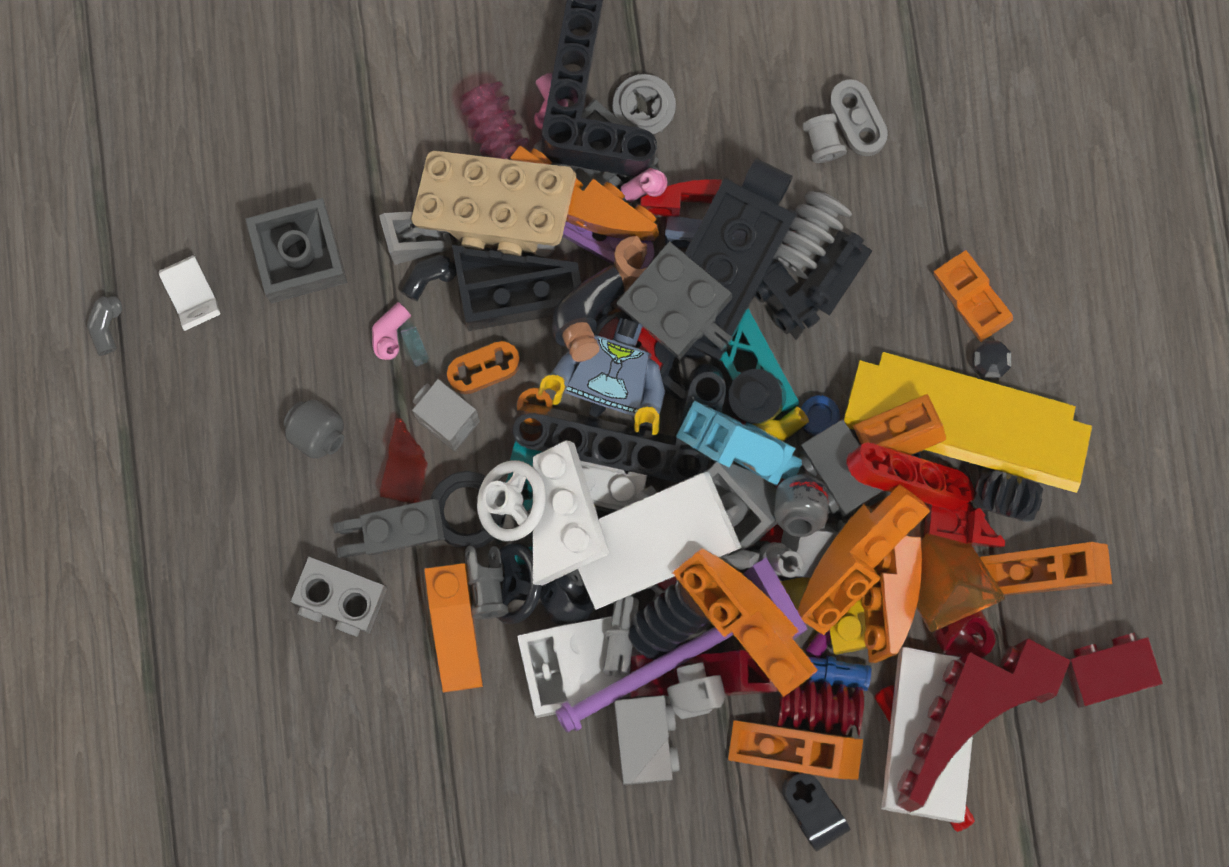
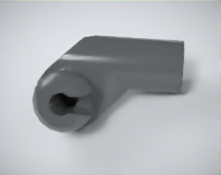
(99, 322)

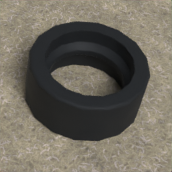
(443, 491)

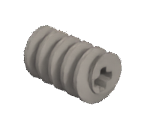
(809, 230)

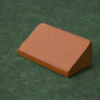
(904, 428)

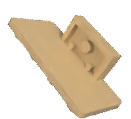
(494, 201)

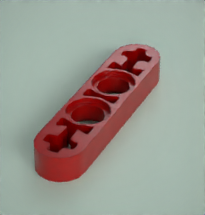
(875, 467)

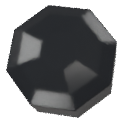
(992, 360)

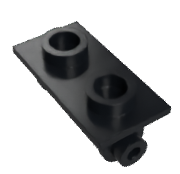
(836, 271)
(789, 311)

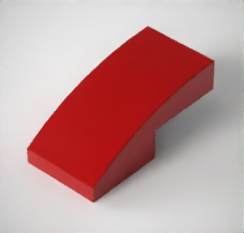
(691, 191)

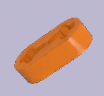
(478, 359)

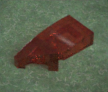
(404, 468)

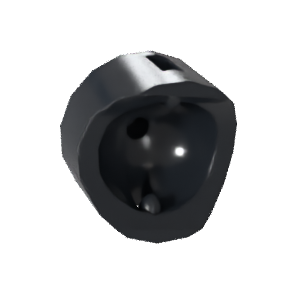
(757, 396)
(566, 601)

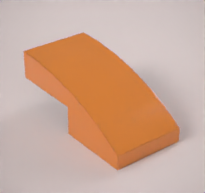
(972, 296)

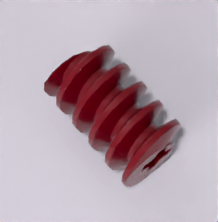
(823, 707)

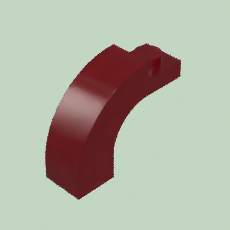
(737, 671)

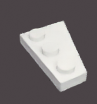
(569, 527)

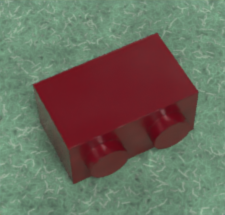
(1113, 671)

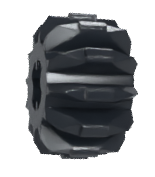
(1008, 495)

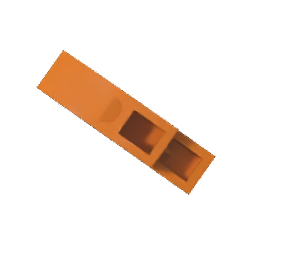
(601, 207)
(848, 564)
(893, 598)
(748, 613)

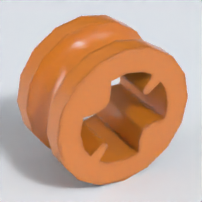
(523, 400)

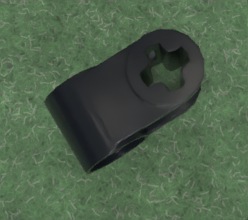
(818, 814)

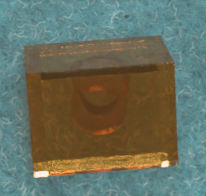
(953, 582)

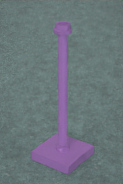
(759, 574)

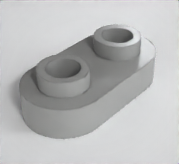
(859, 118)

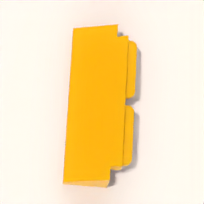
(980, 419)

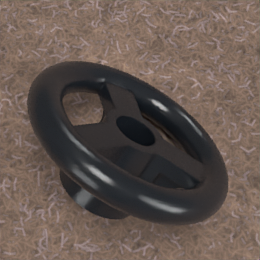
(518, 583)

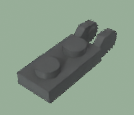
(393, 529)

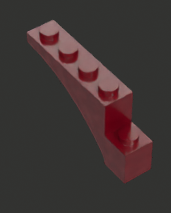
(971, 699)

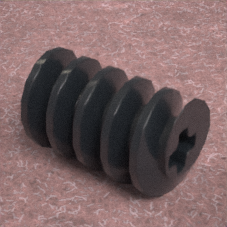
(666, 622)

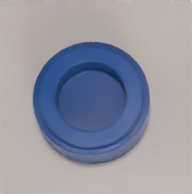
(821, 413)

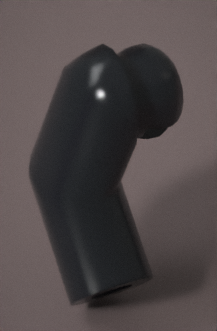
(427, 271)

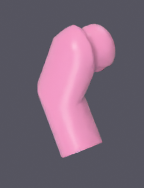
(385, 332)

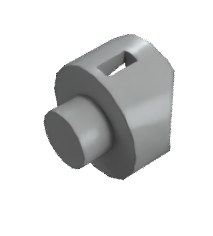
(696, 692)

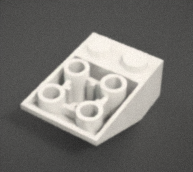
(566, 664)

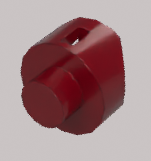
(962, 636)

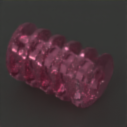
(491, 121)

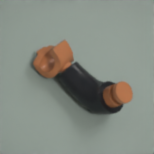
(577, 311)

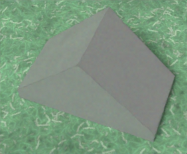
(410, 242)

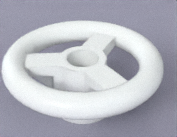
(506, 498)

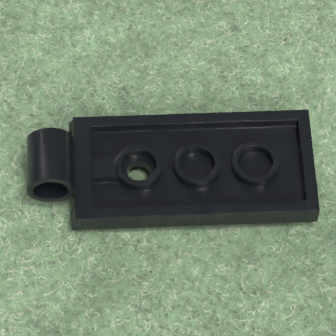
(741, 266)

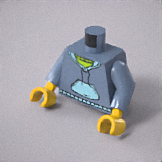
(614, 378)

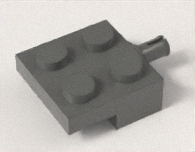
(677, 302)

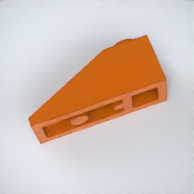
(1051, 568)
(453, 627)
(796, 750)

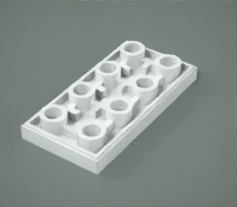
(657, 538)
(916, 687)

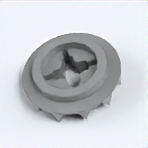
(647, 88)

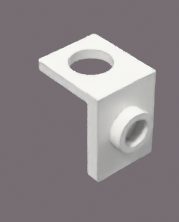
(189, 292)

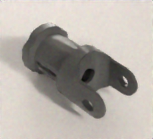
(486, 584)

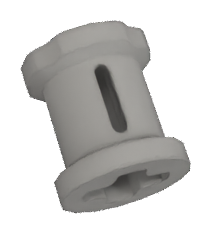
(824, 138)

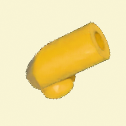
(786, 425)

